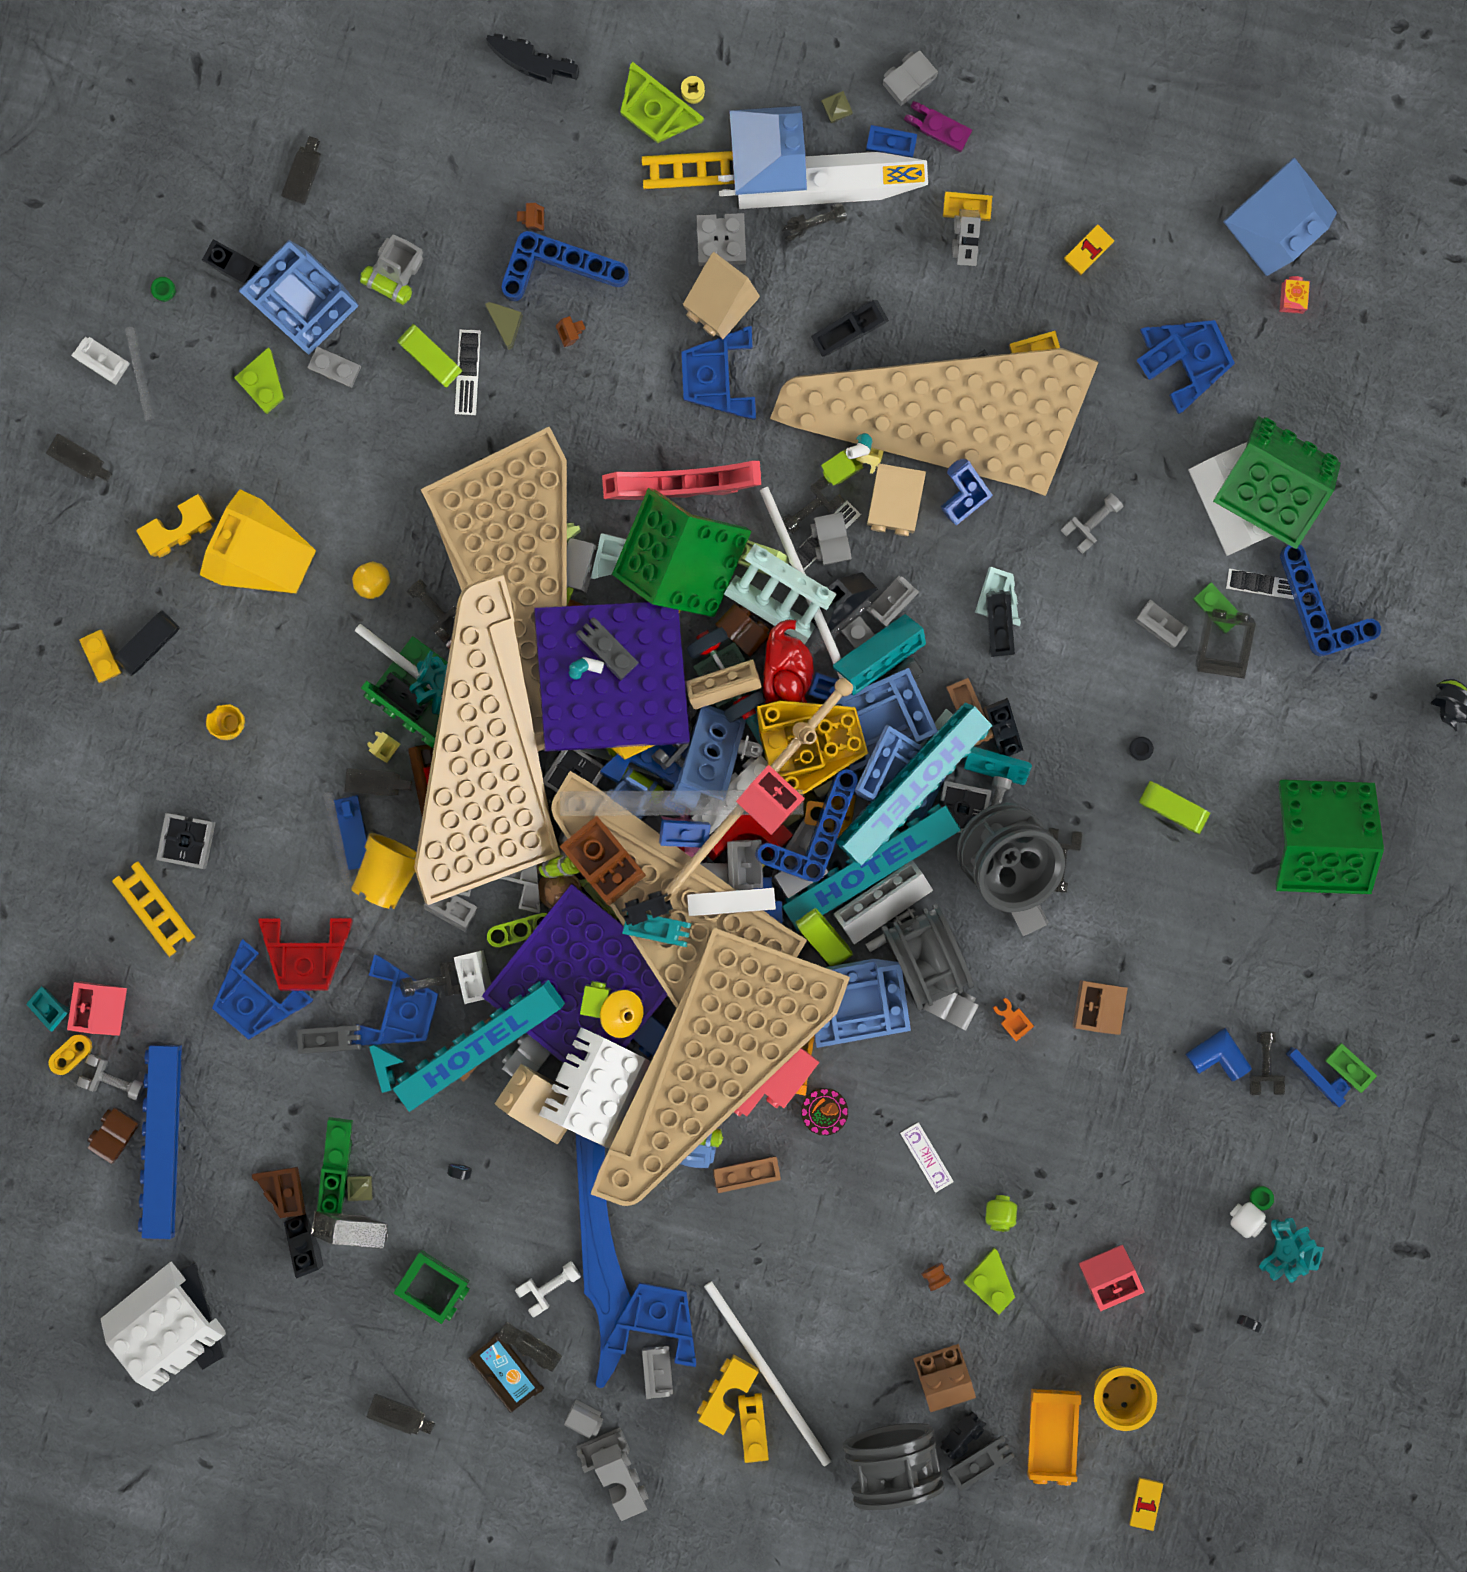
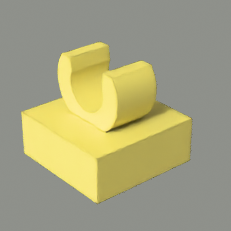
(872, 458)
(384, 746)

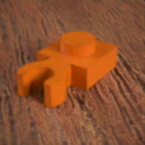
(1015, 1022)

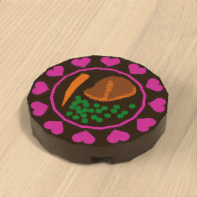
(824, 1111)

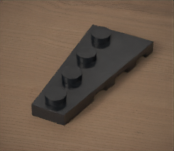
(194, 1289)

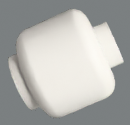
(1248, 1220)

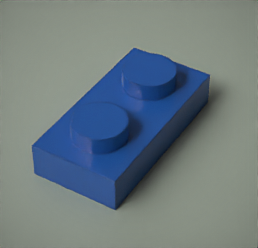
(891, 141)
(1163, 356)
(684, 833)

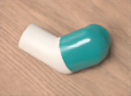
(862, 448)
(584, 664)

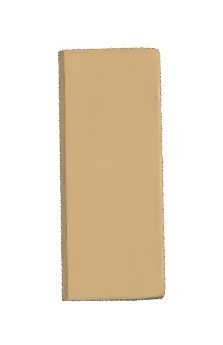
(723, 684)

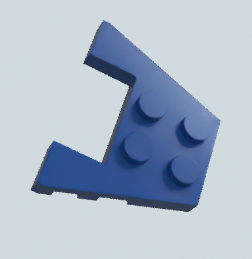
(1204, 364)
(707, 374)
(617, 765)
(248, 1005)
(405, 1017)
(657, 1312)

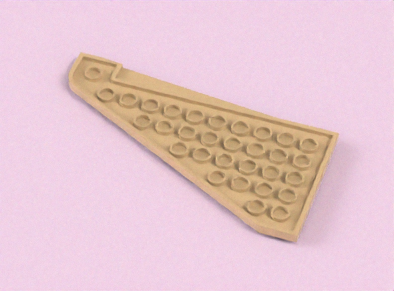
(994, 410)
(512, 522)
(485, 777)
(661, 864)
(727, 1037)

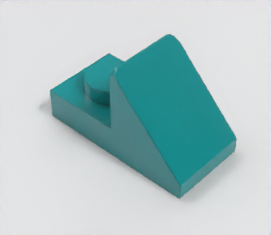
(47, 1008)
(382, 1059)

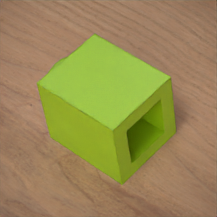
(840, 468)
(593, 998)

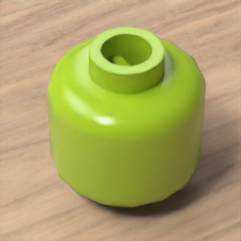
(1001, 1213)

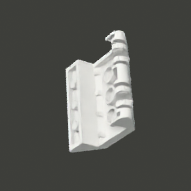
(1231, 529)
(598, 1089)
(158, 1329)

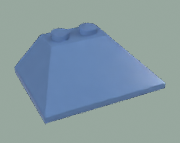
(768, 150)
(1281, 218)
(299, 296)
(892, 703)
(887, 760)
(871, 1003)

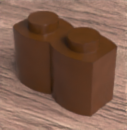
(743, 630)
(113, 1135)

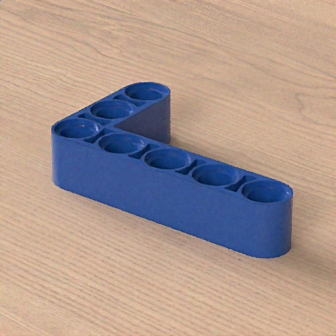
(559, 260)
(1317, 609)
(819, 834)

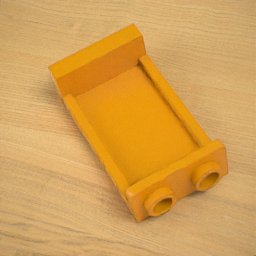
(1053, 1436)

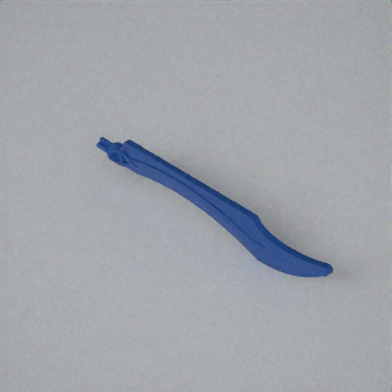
(601, 1268)

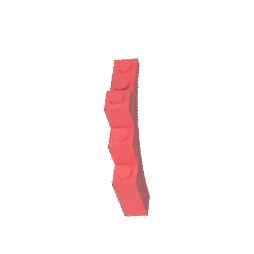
(682, 483)
(783, 1083)

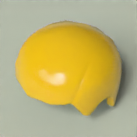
(371, 580)
(225, 722)

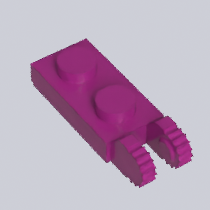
(940, 127)

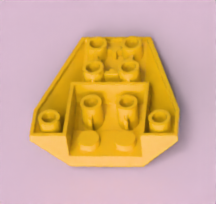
(256, 549)
(835, 748)

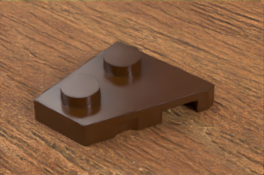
(283, 1190)

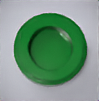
(163, 289)
(1261, 1197)

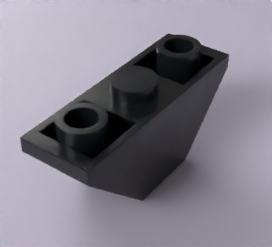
(230, 262)
(850, 594)
(1004, 727)
(302, 1246)

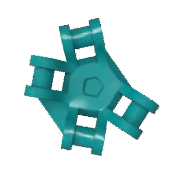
(431, 672)
(1291, 1251)

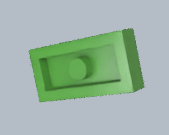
(1212, 598)
(1350, 1068)

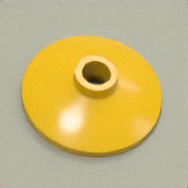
(613, 1013)

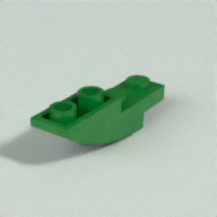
(335, 1165)

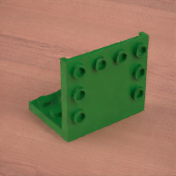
(1279, 482)
(679, 556)
(427, 723)
(1329, 837)

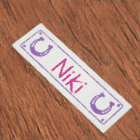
(926, 1157)

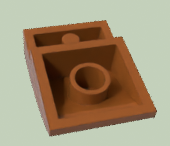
(602, 860)

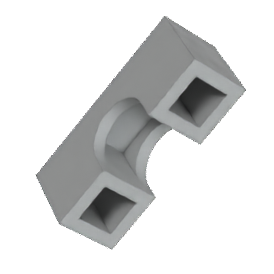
(613, 1467)

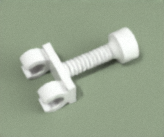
(569, 1272)

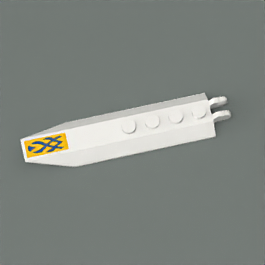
(844, 179)

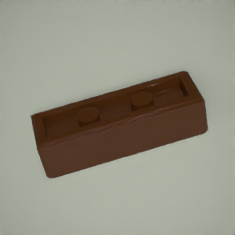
(420, 758)

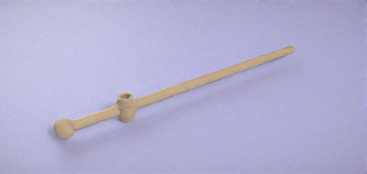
(804, 734)

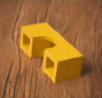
(195, 518)
(736, 1374)

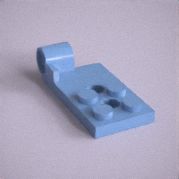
(700, 769)

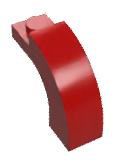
(749, 829)

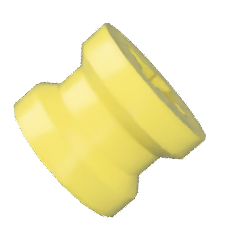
(692, 94)

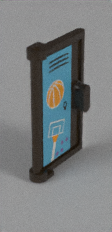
(508, 1370)

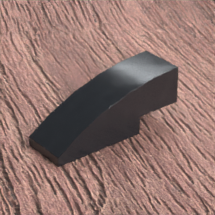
(850, 328)

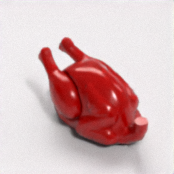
(787, 666)

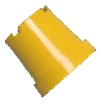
(384, 870)
(1140, 1401)

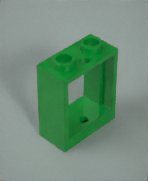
(417, 1264)

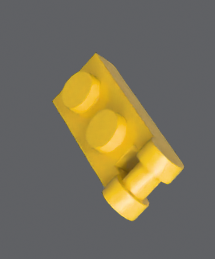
(753, 1429)

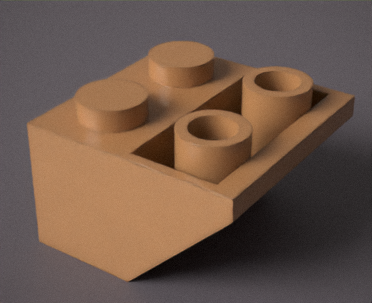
(1100, 1007)
(944, 1378)

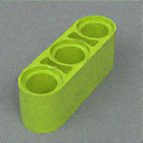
(429, 355)
(1174, 807)
(509, 930)
(824, 937)

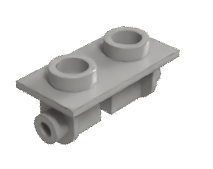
(749, 749)

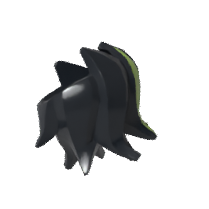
(1452, 702)

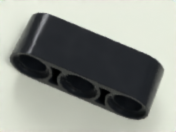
(146, 642)

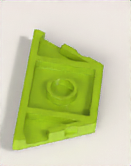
(655, 108)

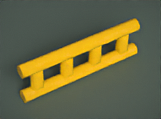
(677, 160)
(153, 894)

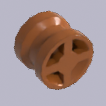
(936, 1276)

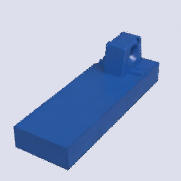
(352, 830)
(1333, 1091)

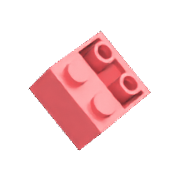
(770, 799)
(96, 1008)
(1111, 1277)

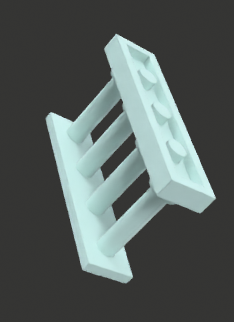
(767, 607)

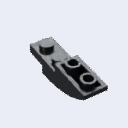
(521, 57)

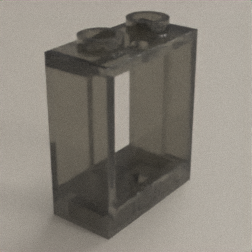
(1223, 667)
(349, 1229)

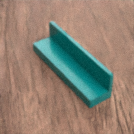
(881, 653)

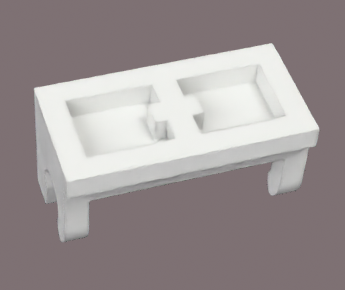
(100, 360)
(472, 975)

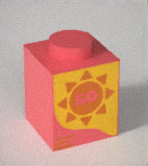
(1294, 295)

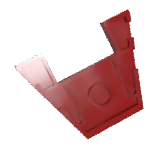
(304, 964)

